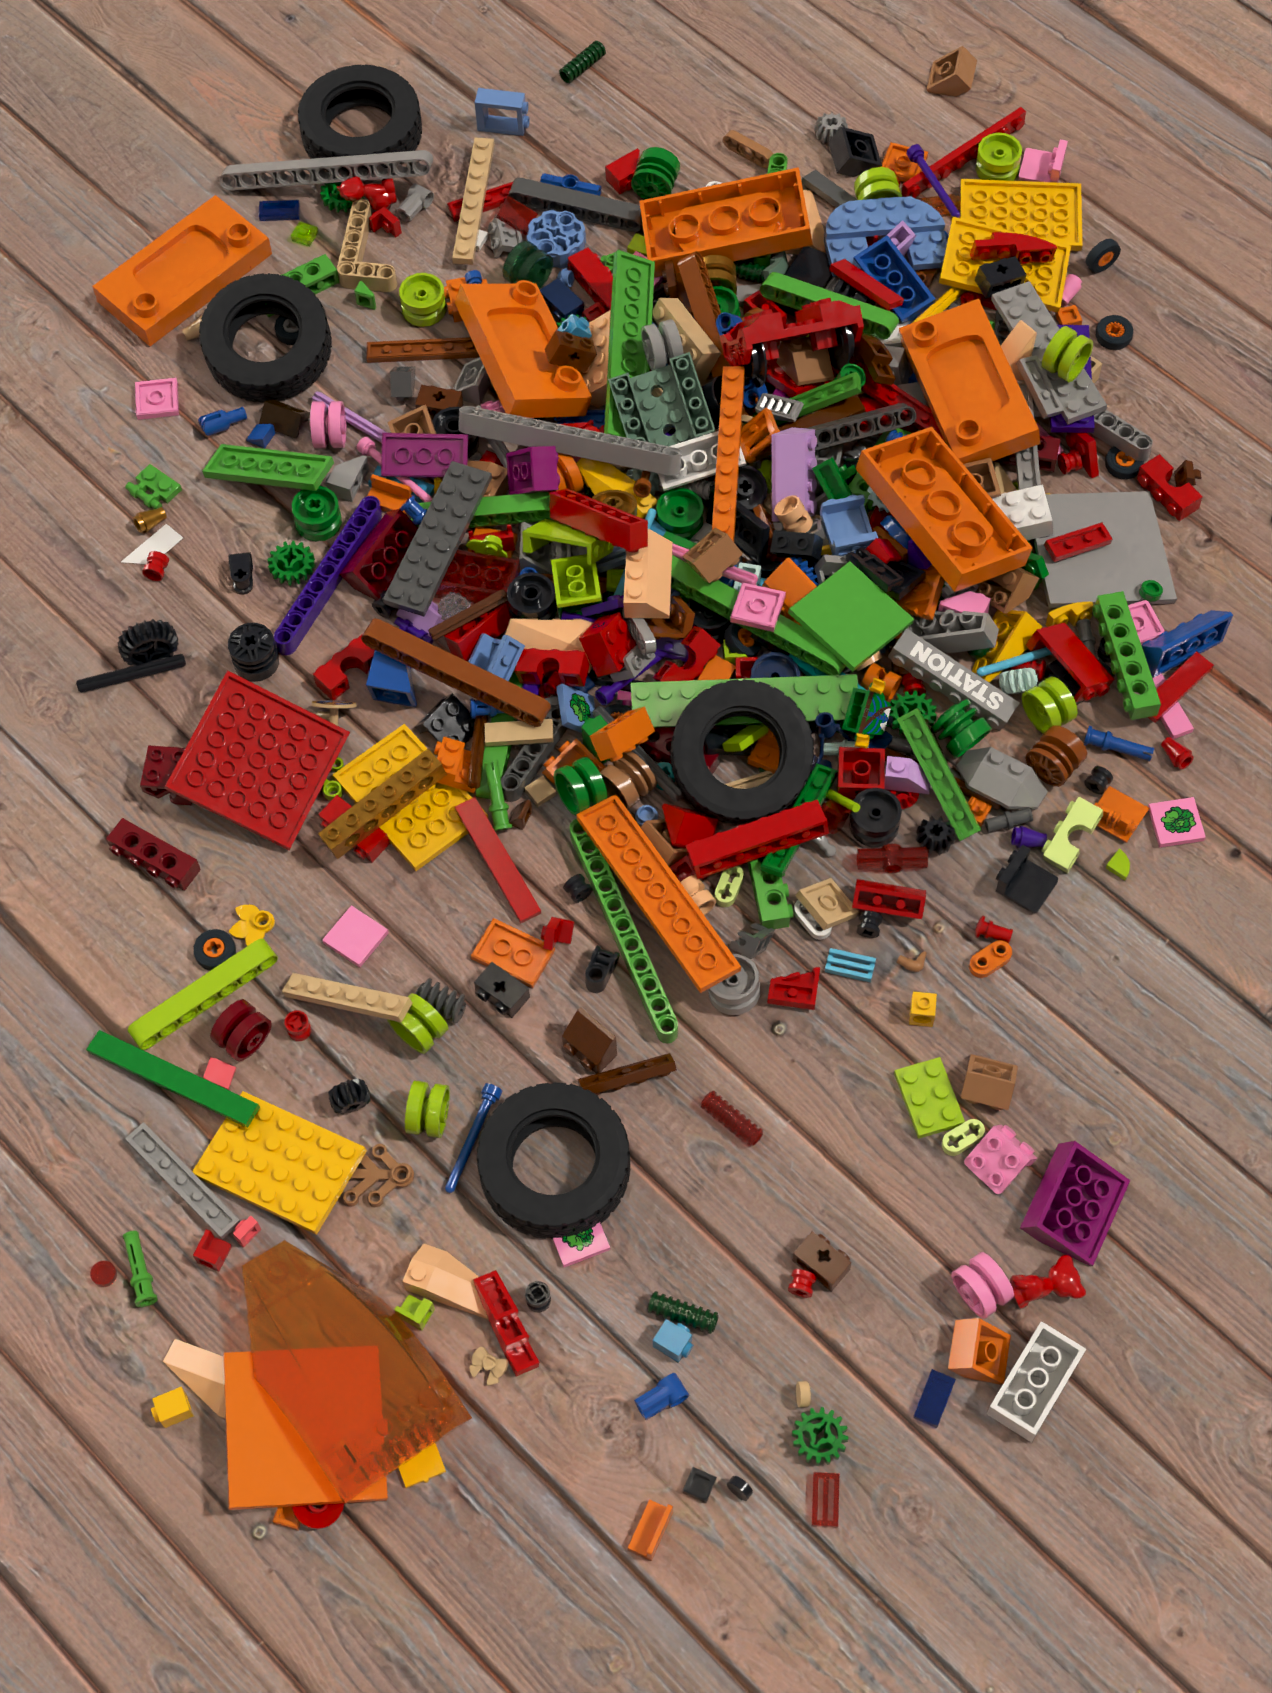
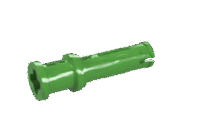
(498, 806)
(141, 1278)

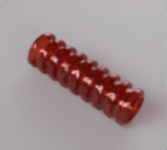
(731, 1118)

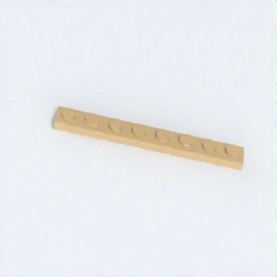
(473, 201)

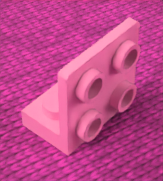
(1043, 165)

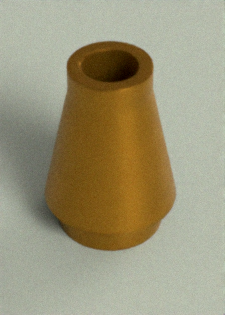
(148, 519)

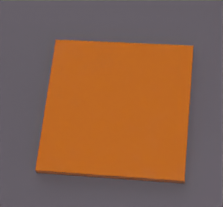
(266, 1454)

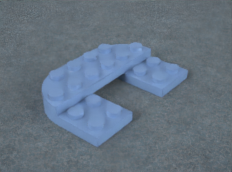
(858, 219)

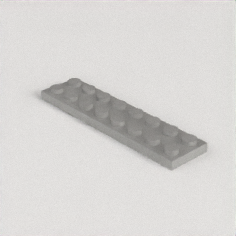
(1023, 303)

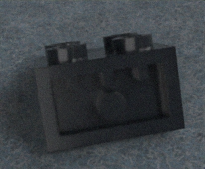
(448, 719)

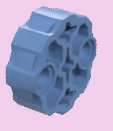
(558, 235)

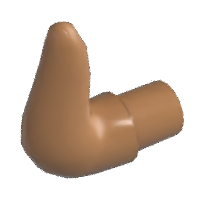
(912, 965)

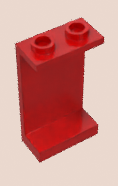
(1075, 658)

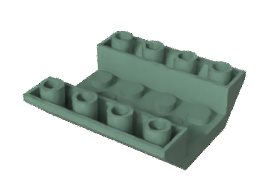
(679, 406)

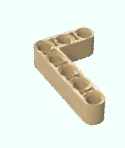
(350, 265)

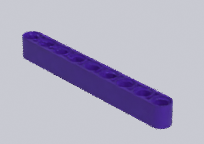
(355, 531)

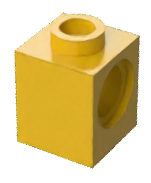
(922, 1009)

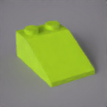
(575, 581)

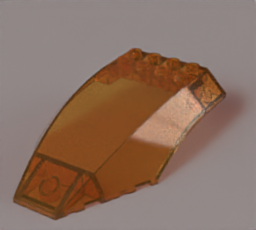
(343, 1369)

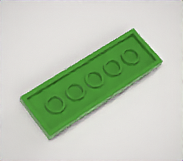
(268, 467)

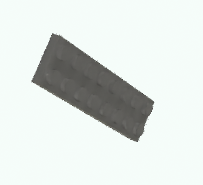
(437, 539)

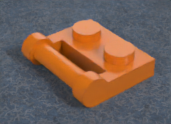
(754, 431)

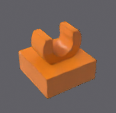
(980, 809)

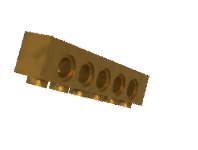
(382, 803)

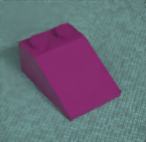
(532, 470)

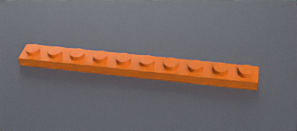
(728, 449)

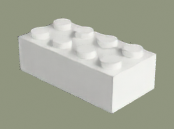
(1027, 511)
(1036, 1381)

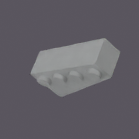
(957, 631)

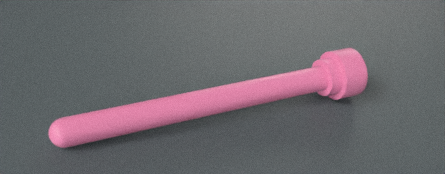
(367, 447)

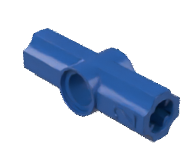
(571, 182)

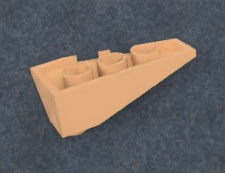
(815, 223)
(1018, 346)
(549, 633)

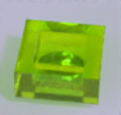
(304, 233)

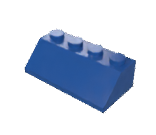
(890, 268)
(1183, 641)

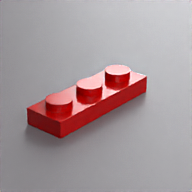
(1078, 542)

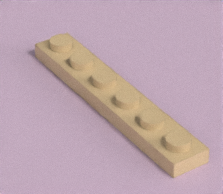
(347, 997)

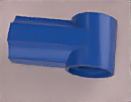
(667, 1393)

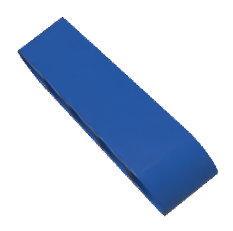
(750, 391)

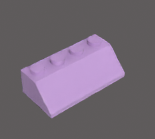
(792, 467)

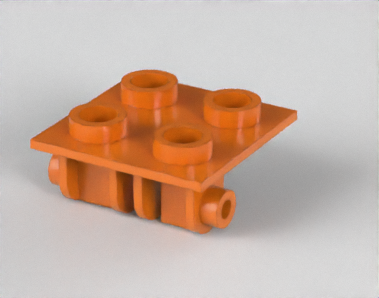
(1120, 814)

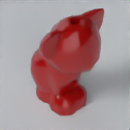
(377, 194)
(1061, 1279)

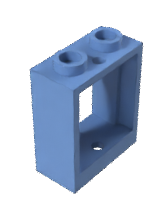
(501, 100)

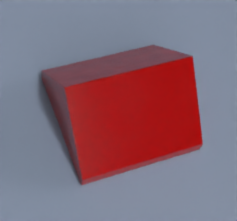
(687, 825)

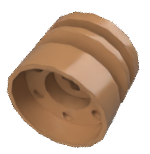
(628, 779)

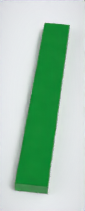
(173, 1078)

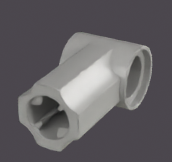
(416, 199)

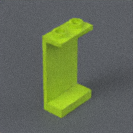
(552, 530)

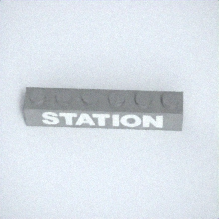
(952, 679)

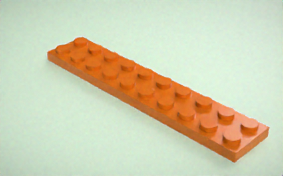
(658, 893)

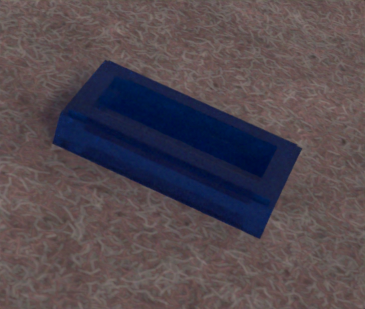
(279, 210)
(934, 1398)

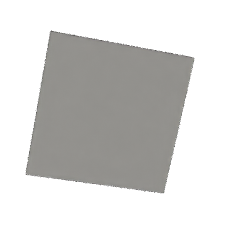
(1121, 566)

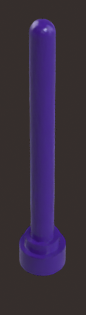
(916, 155)
(607, 693)

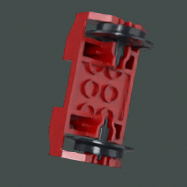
(828, 323)

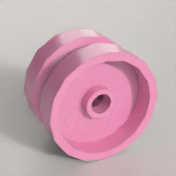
(328, 424)
(982, 1285)

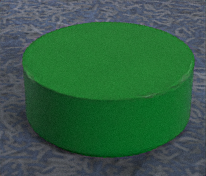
(1151, 590)

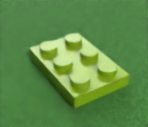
(929, 1097)

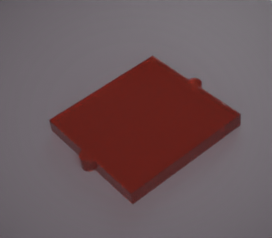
(516, 214)

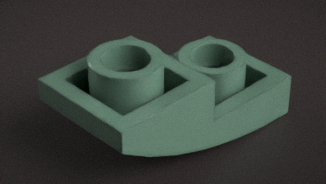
(778, 264)

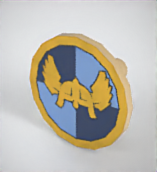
(334, 706)

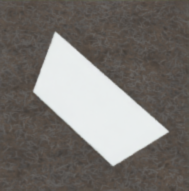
(160, 541)

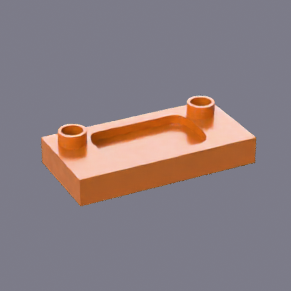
(728, 220)
(182, 270)
(510, 334)
(969, 384)
(943, 508)

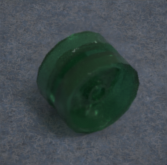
(527, 264)

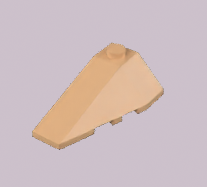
(443, 1279)
(200, 1372)

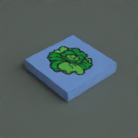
(574, 707)

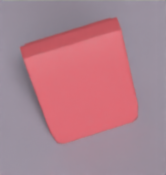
(219, 1073)

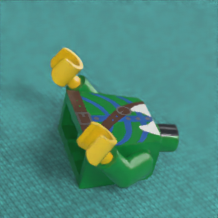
(868, 713)

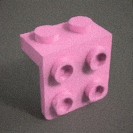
(999, 1158)

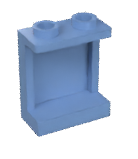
(846, 524)
(497, 655)

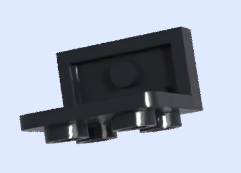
(1025, 881)

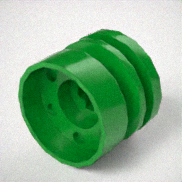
(655, 173)
(961, 728)

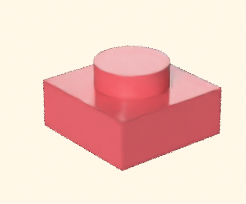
(246, 1231)

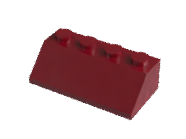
(380, 555)

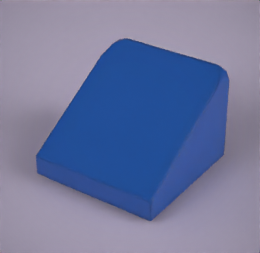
(261, 435)

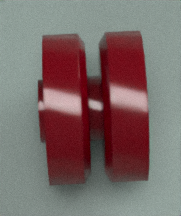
(240, 1030)

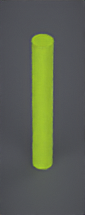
(842, 800)

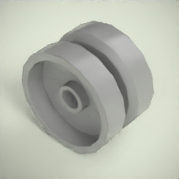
(661, 343)
(739, 992)

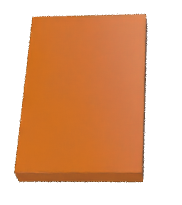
(513, 952)

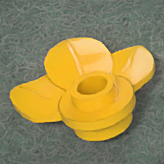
(249, 925)

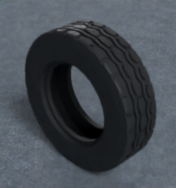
(356, 87)
(246, 300)
(749, 700)
(542, 1108)

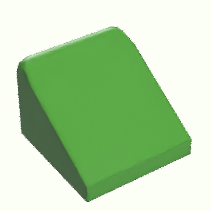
(364, 296)

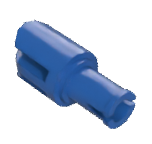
(221, 420)

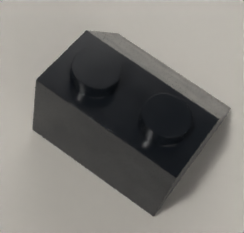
(853, 152)

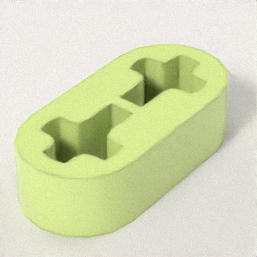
(733, 887)
(959, 1133)

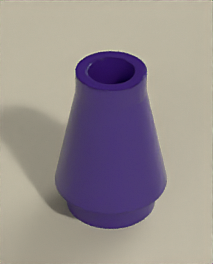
(1027, 837)

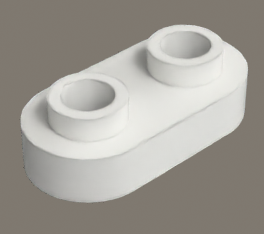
(809, 922)

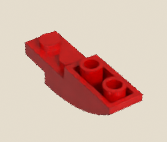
(1007, 245)

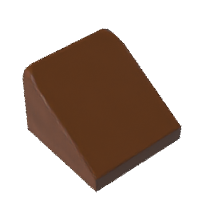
(521, 814)

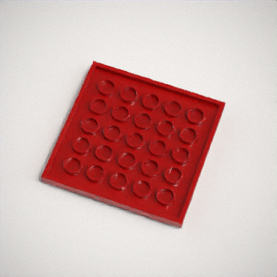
(257, 760)

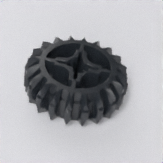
(147, 642)

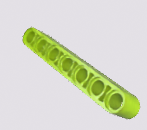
(202, 994)

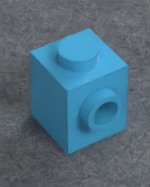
(576, 326)
(673, 1340)

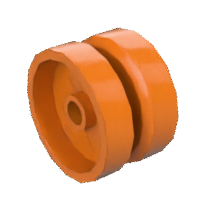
(569, 474)

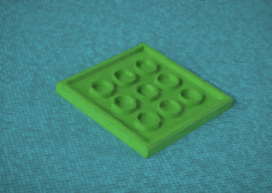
(851, 616)

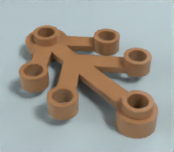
(372, 1174)

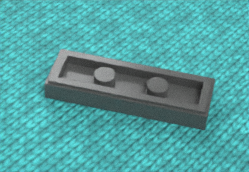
(826, 189)

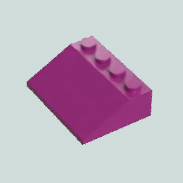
(1075, 1203)

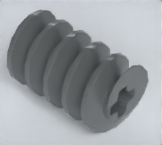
(443, 1002)

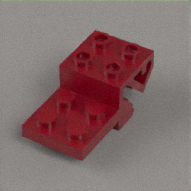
(157, 770)

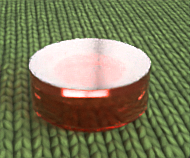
(103, 1273)

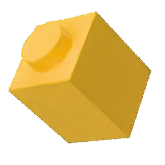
(171, 1407)

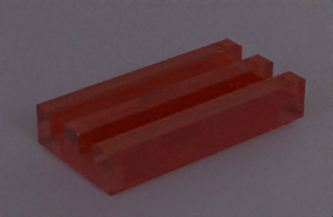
(825, 1522)

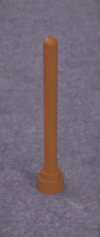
(643, 486)

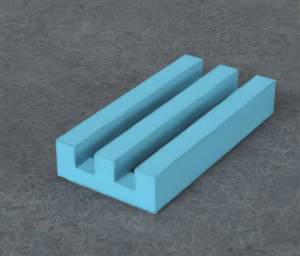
(849, 964)

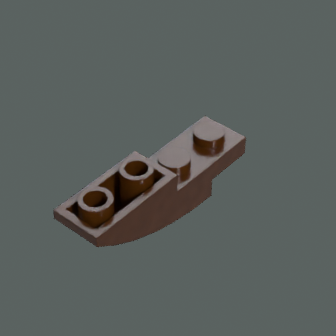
(876, 358)

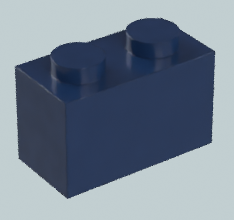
(561, 300)

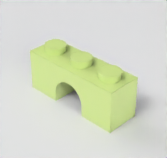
(1081, 816)

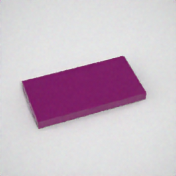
(421, 454)

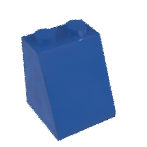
(390, 681)

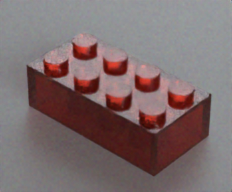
(478, 575)

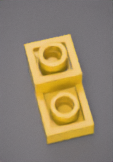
(1071, 613)

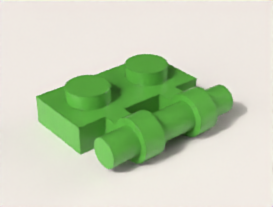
(157, 483)

